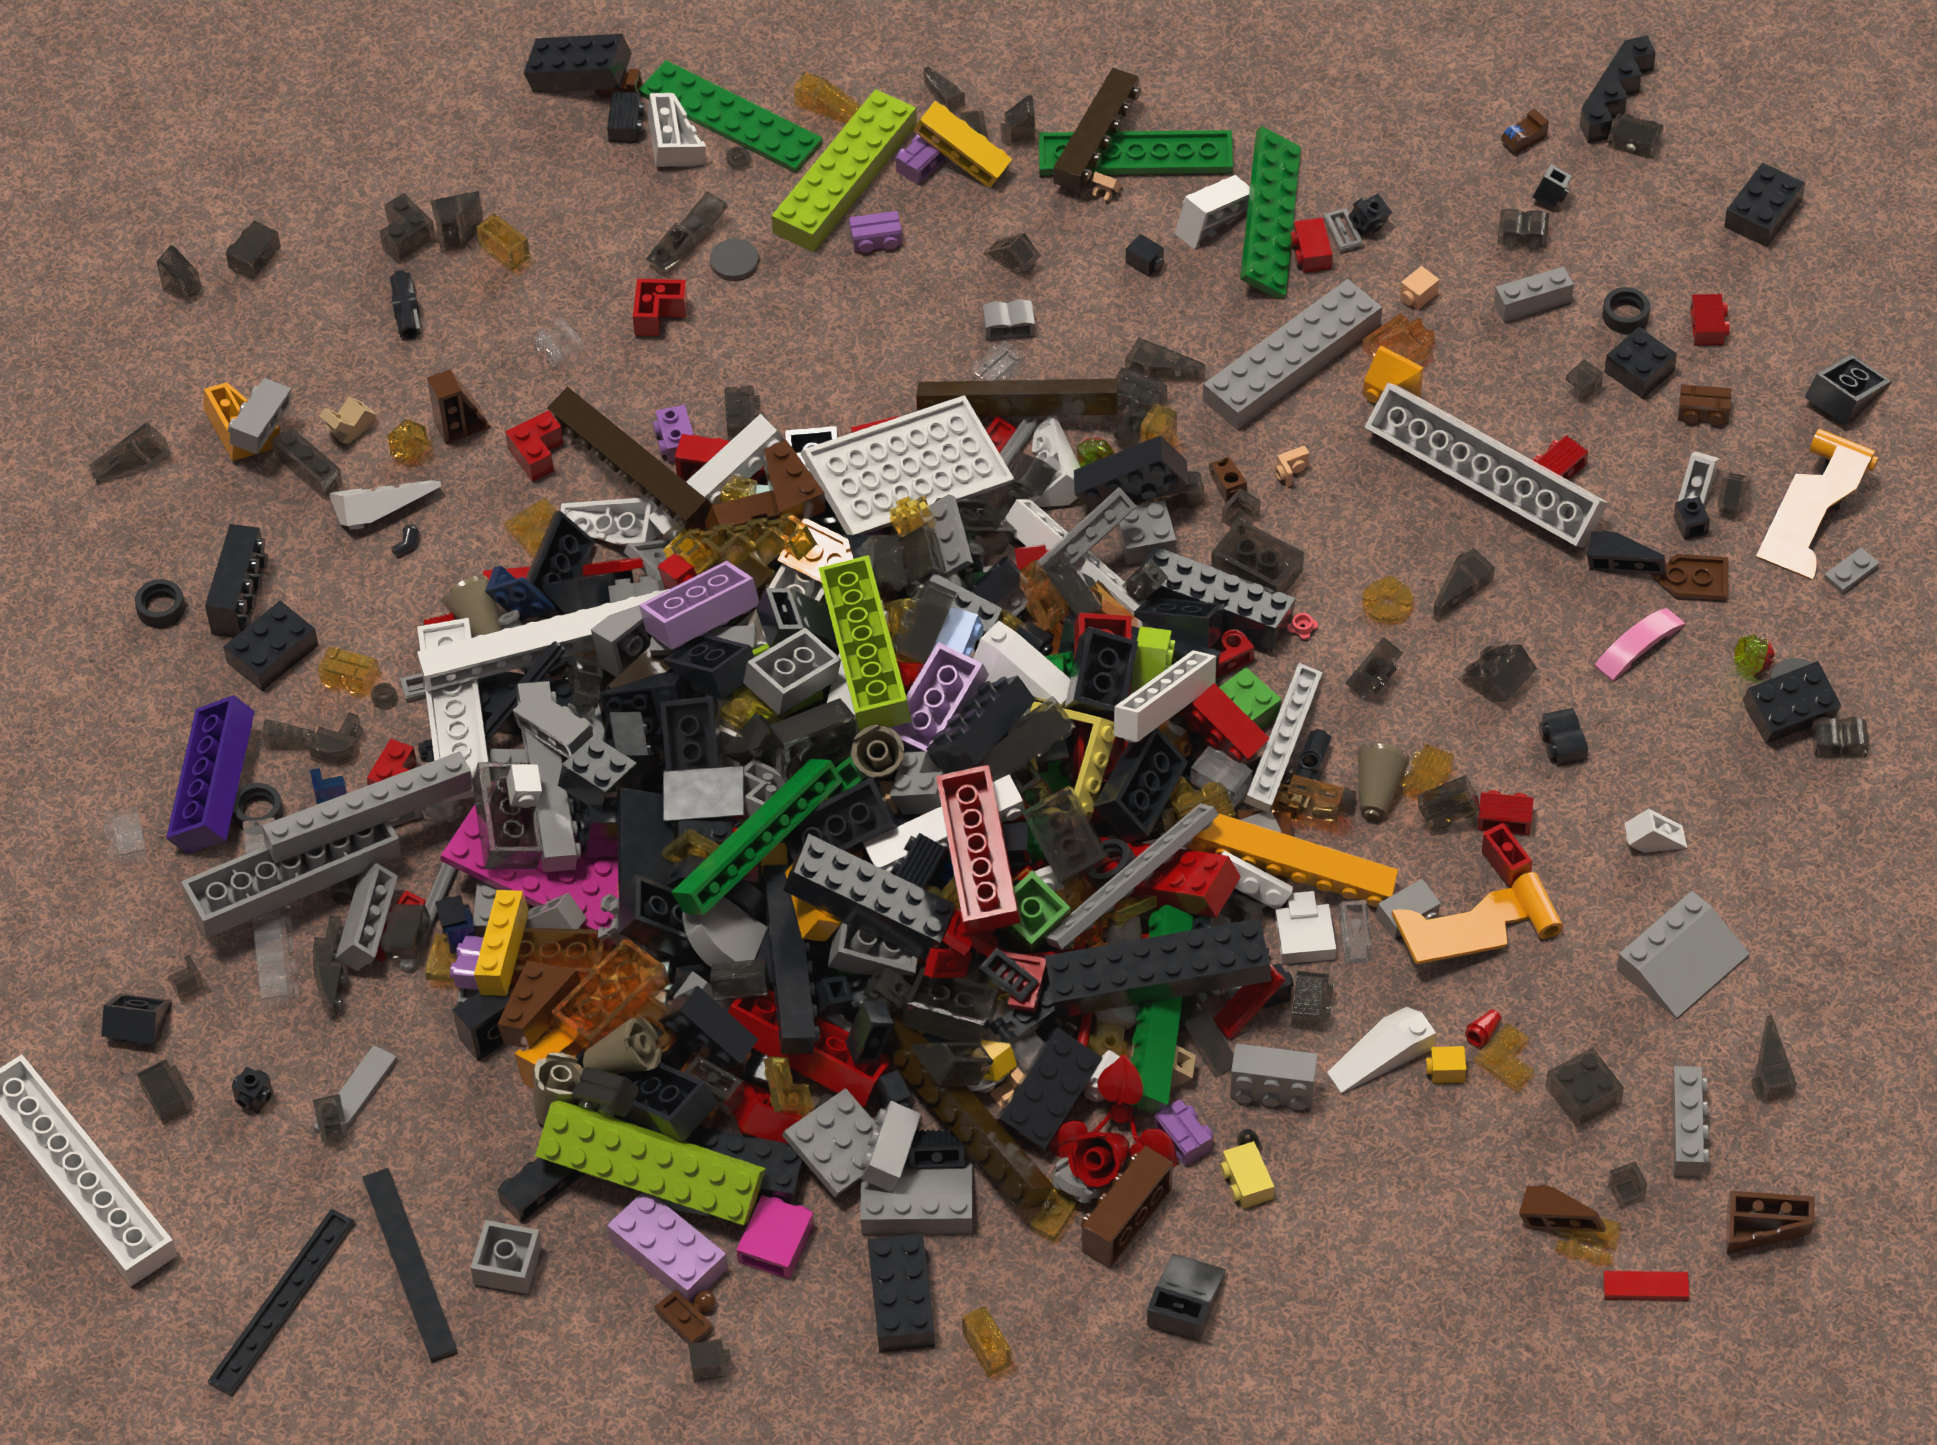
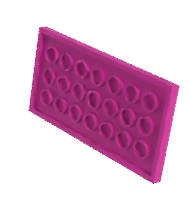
(586, 885)

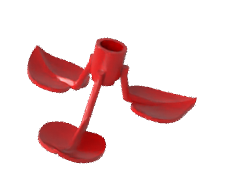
(1124, 1086)

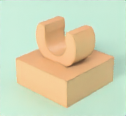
(1105, 183)

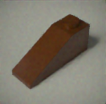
(1553, 1210)

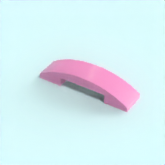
(1637, 641)

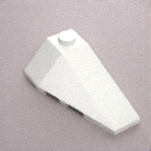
(1053, 448)
(365, 506)
(615, 520)
(1010, 655)
(1386, 1046)

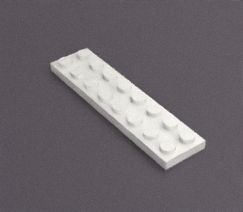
(455, 709)

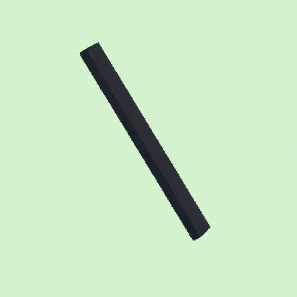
(409, 1265)
(281, 1302)

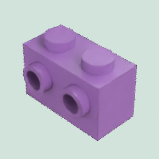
(669, 426)

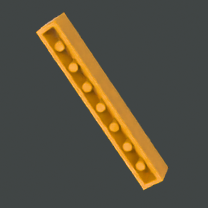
(1298, 860)

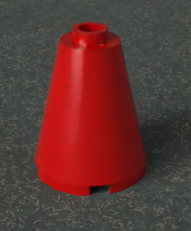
(1098, 1157)

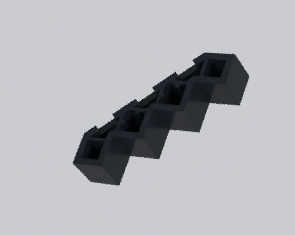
(1617, 82)

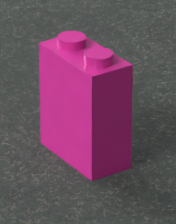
(775, 1236)

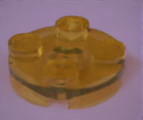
(1387, 588)

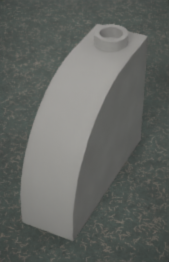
(724, 933)

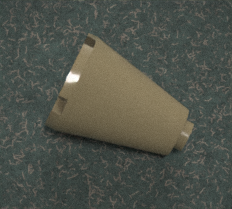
(472, 602)
(877, 751)
(1379, 777)
(625, 1049)
(553, 1081)

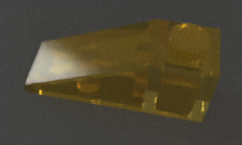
(824, 98)

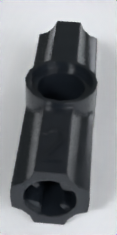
(405, 305)
(1313, 755)

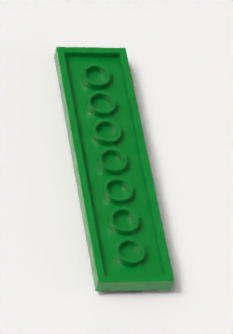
(734, 117)
(1150, 152)
(1270, 213)

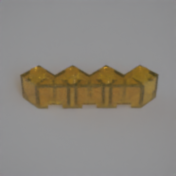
(734, 544)

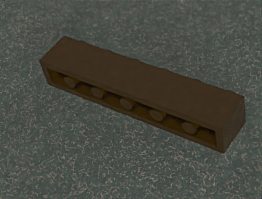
(1096, 130)

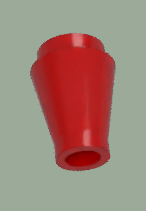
(1481, 1030)

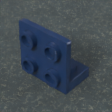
(517, 594)

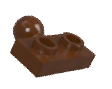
(686, 1317)

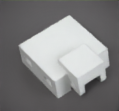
(1305, 930)

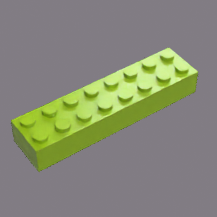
(844, 170)
(864, 643)
(650, 1162)

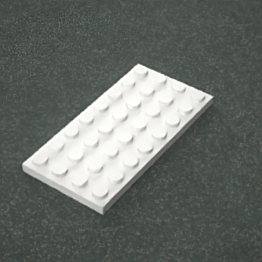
(913, 456)

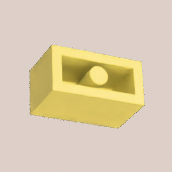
(1247, 1175)

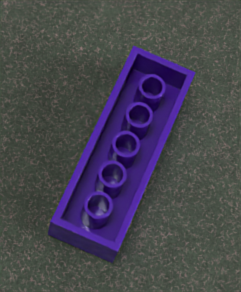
(210, 774)

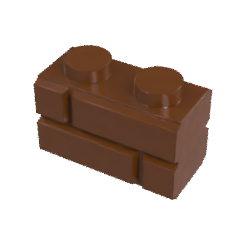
(1704, 404)

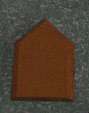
(1696, 577)

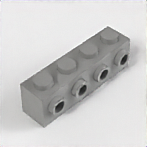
(366, 917)
(1687, 1122)

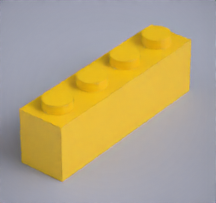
(962, 144)
(501, 942)

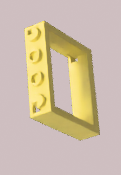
(1095, 757)

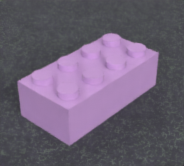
(699, 605)
(938, 694)
(667, 1246)

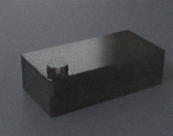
(507, 833)

